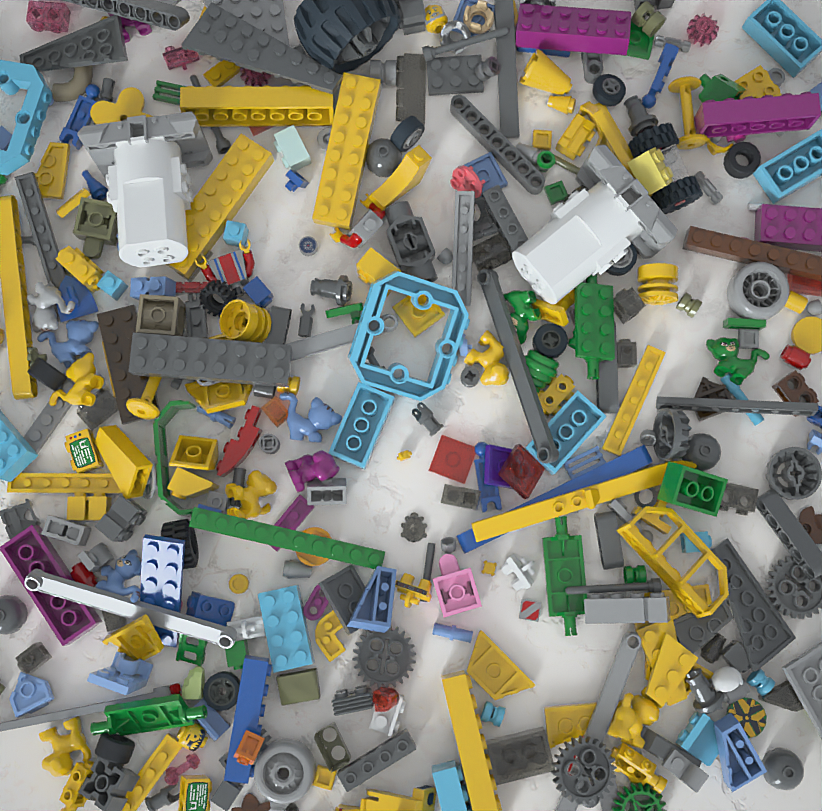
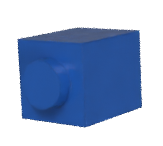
(258, 292)

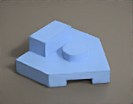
(30, 695)

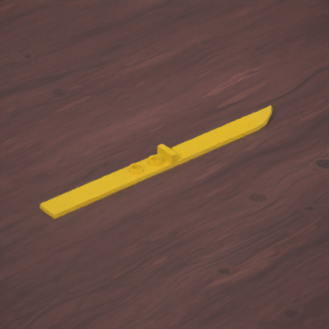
(572, 501)

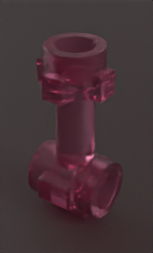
(172, 773)

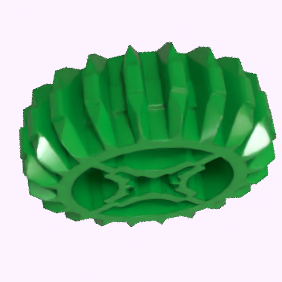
(646, 805)

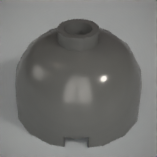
(383, 157)
(703, 451)
(12, 614)
(783, 769)

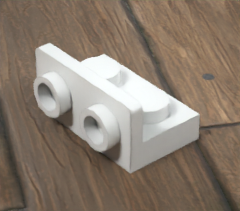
(387, 721)

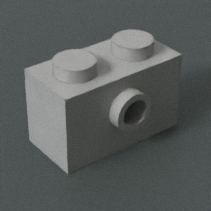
(327, 492)

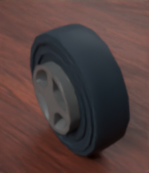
(609, 90)

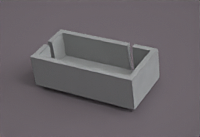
(627, 609)

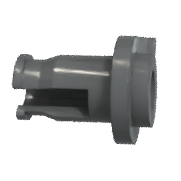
(639, 117)
(335, 289)
(706, 697)

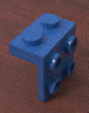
(210, 608)

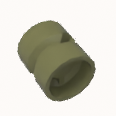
(653, 23)

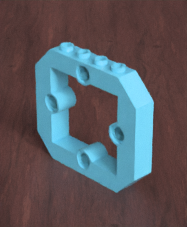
(29, 118)
(443, 362)

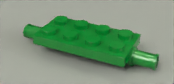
(594, 324)
(563, 569)
(148, 716)

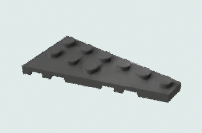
(89, 46)
(758, 621)

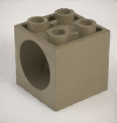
(160, 315)

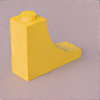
(403, 178)

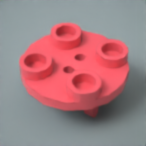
(466, 180)

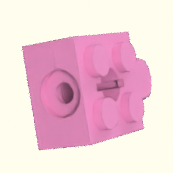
(455, 587)

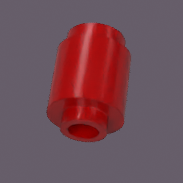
(795, 357)
(83, 575)

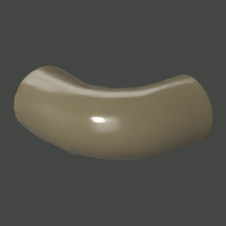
(76, 86)

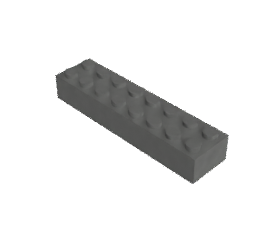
(210, 360)

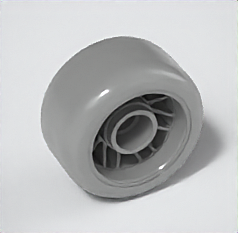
(767, 281)
(290, 755)

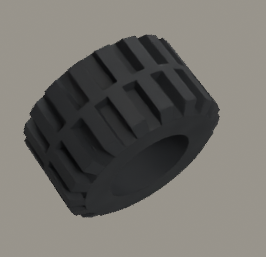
(181, 530)

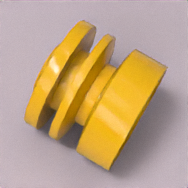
(658, 283)
(245, 322)

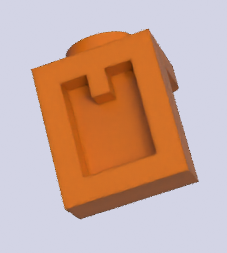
(248, 748)

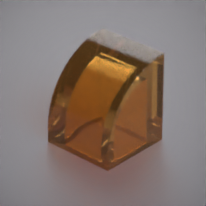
(275, 411)

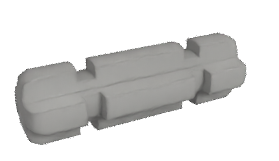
(661, 41)
(708, 187)

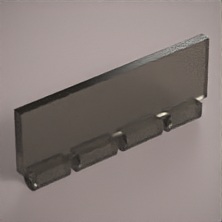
(412, 78)

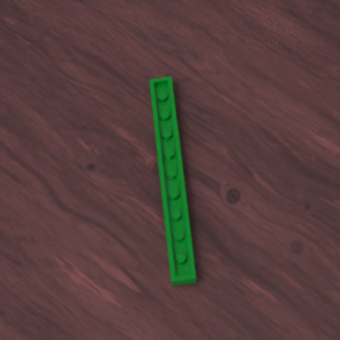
(285, 538)

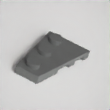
(695, 631)

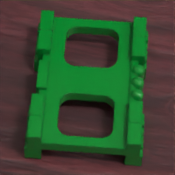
(198, 649)

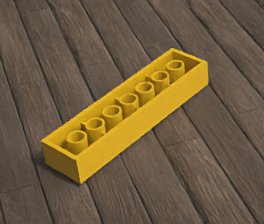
(258, 106)
(347, 151)
(222, 198)
(470, 742)

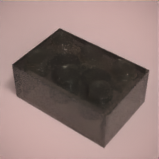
(520, 755)

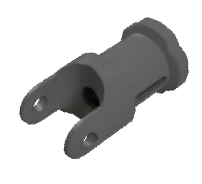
(426, 417)
(161, 799)

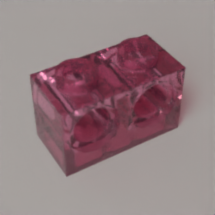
(49, 12)

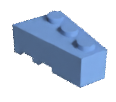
(376, 602)
(737, 755)

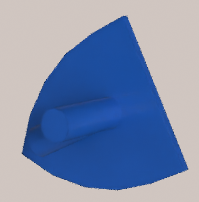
(75, 291)

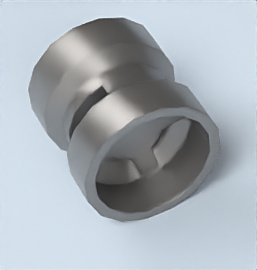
(487, 68)
(270, 446)

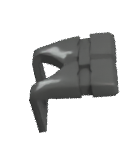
(484, 225)
(15, 518)

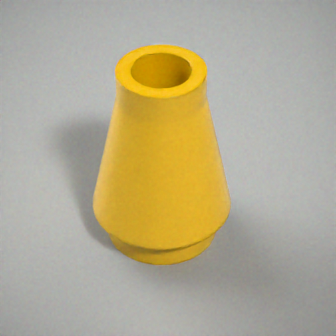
(562, 103)

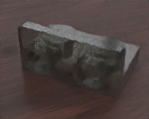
(491, 253)
(103, 408)

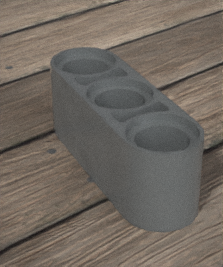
(608, 540)

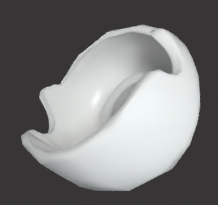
(726, 679)

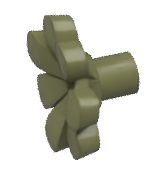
(33, 355)

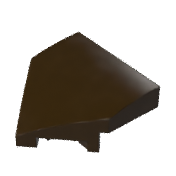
(710, 390)

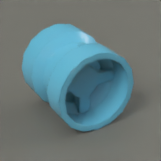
(760, 682)
(497, 715)

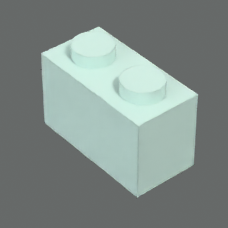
(292, 148)

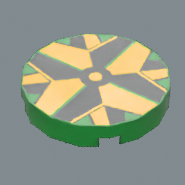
(750, 715)

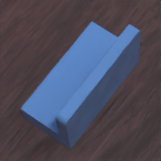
(214, 723)

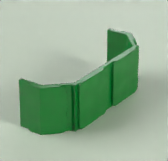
(160, 443)

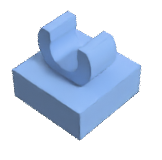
(815, 439)

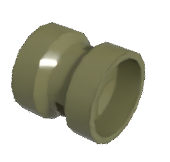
(688, 304)

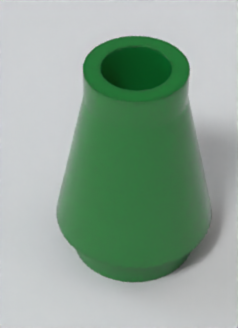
(545, 160)

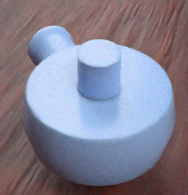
(463, 351)

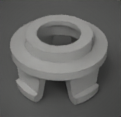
(445, 33)

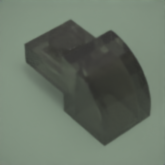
(461, 497)

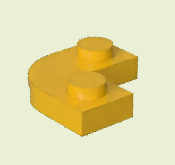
(326, 637)

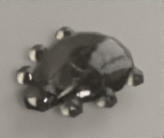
(414, 528)

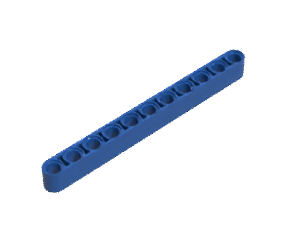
(615, 468)

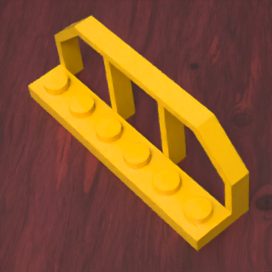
(608, 132)
(664, 570)

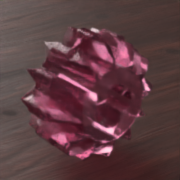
(709, 29)
(254, 78)

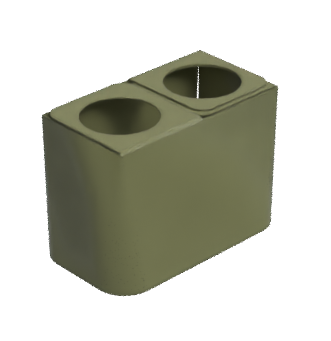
(298, 686)
(326, 753)

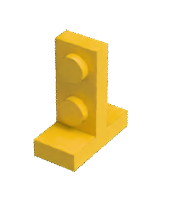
(555, 312)
(652, 519)

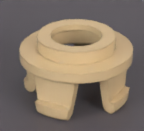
(478, 9)

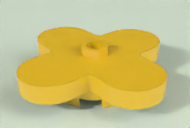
(129, 104)

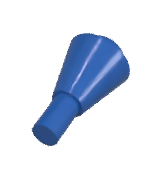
(96, 189)

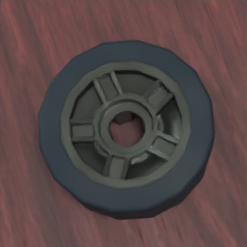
(212, 694)

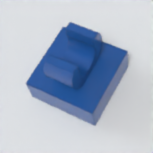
(295, 181)

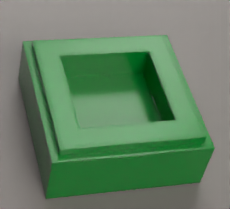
(555, 192)

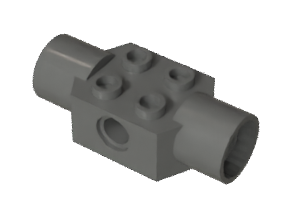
(410, 242)

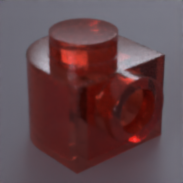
(385, 699)

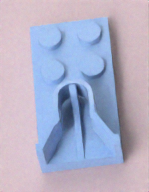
(122, 675)

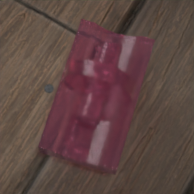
(179, 57)

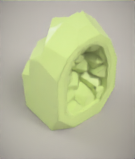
(194, 684)

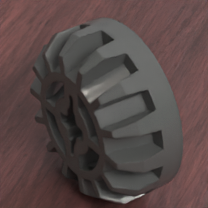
(671, 434)
(805, 467)

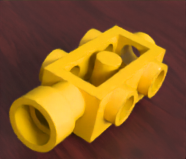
(556, 394)
(637, 767)
(70, 794)

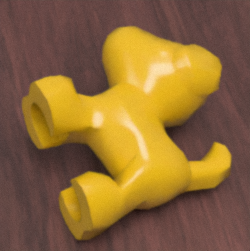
(494, 372)
(257, 486)
(629, 721)
(60, 761)

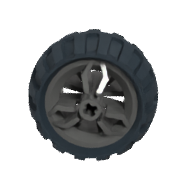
(345, 31)

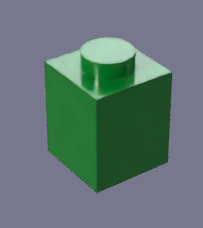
(236, 654)

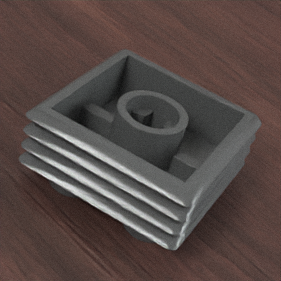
(353, 701)

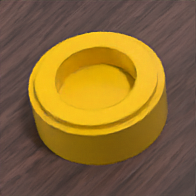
(238, 583)

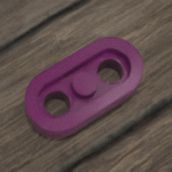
(317, 601)

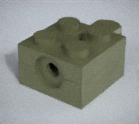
(96, 225)

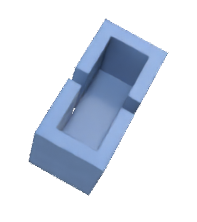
(154, 286)

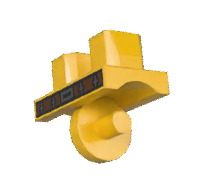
(412, 592)

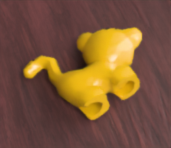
(85, 378)

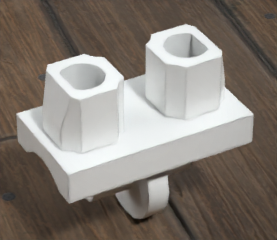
(522, 570)
(248, 628)

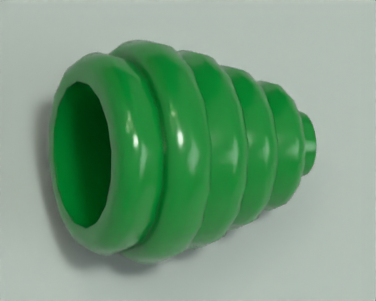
(541, 368)

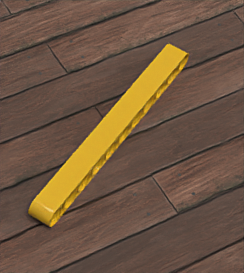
(14, 300)

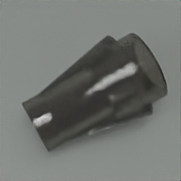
(712, 650)

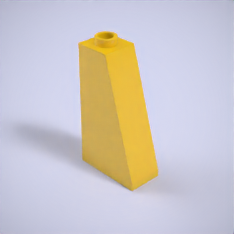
(124, 461)

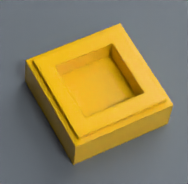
(542, 139)
(324, 777)

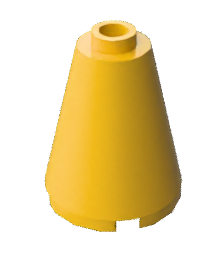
(545, 75)

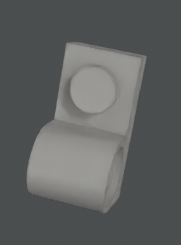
(96, 557)
(685, 770)

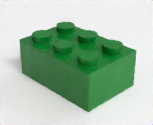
(692, 489)

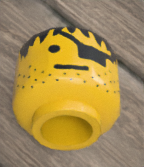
(192, 737)

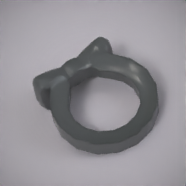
(653, 501)

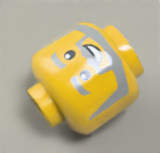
(435, 18)

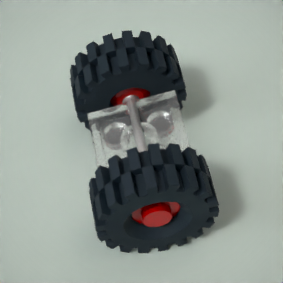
(683, 188)

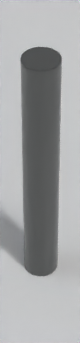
(429, 562)

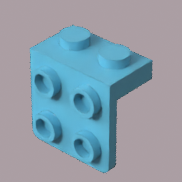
(699, 738)

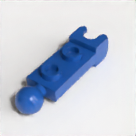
(666, 59)
(80, 116)
(488, 492)

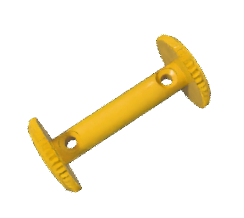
(684, 86)
(143, 407)

